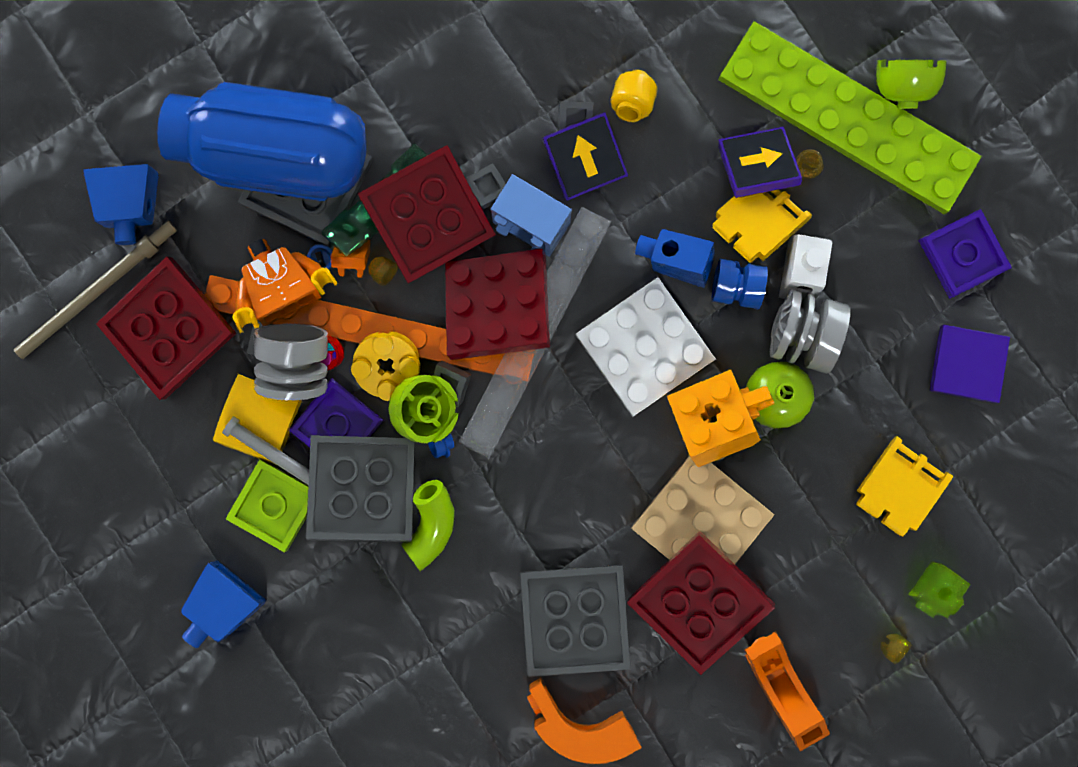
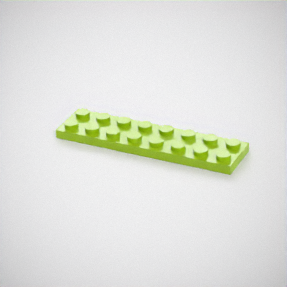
(850, 118)

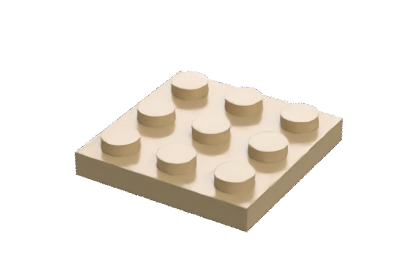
(703, 502)

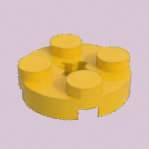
(384, 346)

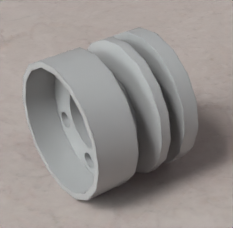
(816, 333)
(290, 361)

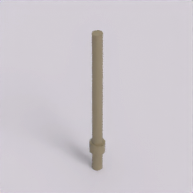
(145, 247)

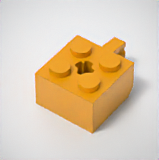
(734, 413)

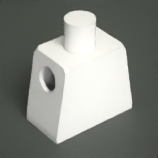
(805, 265)

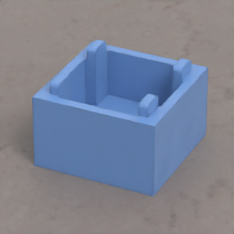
(530, 215)

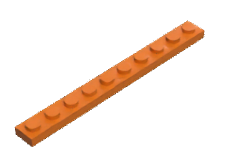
(356, 324)

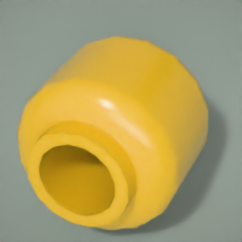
(633, 95)

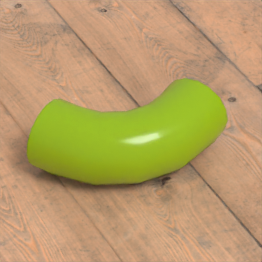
(434, 526)

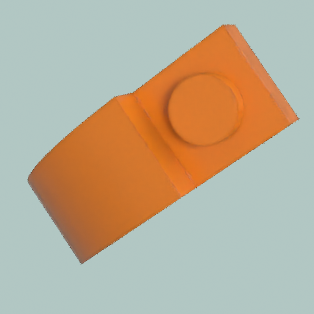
(785, 692)
(580, 742)

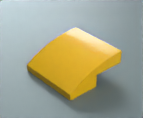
(260, 415)

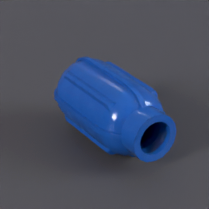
(265, 140)

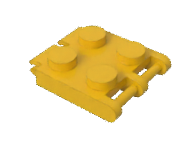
(759, 223)
(901, 488)

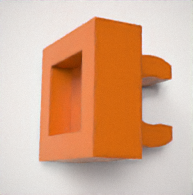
(355, 260)

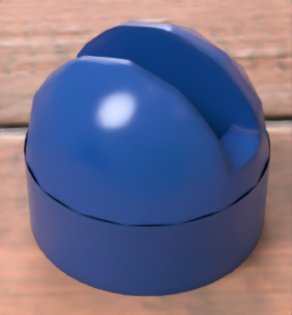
(325, 252)

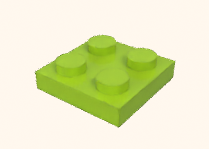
(271, 506)

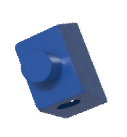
(122, 198)
(689, 264)
(218, 605)

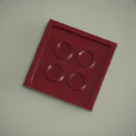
(426, 214)
(497, 304)
(166, 328)
(701, 603)

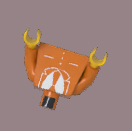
(277, 285)

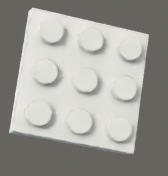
(645, 346)

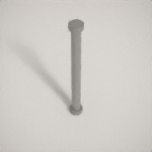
(265, 449)

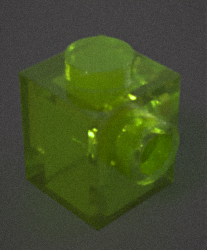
(939, 591)

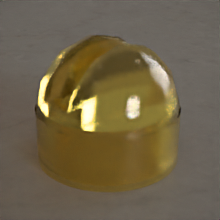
(813, 159)
(382, 270)
(896, 649)

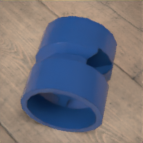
(740, 284)

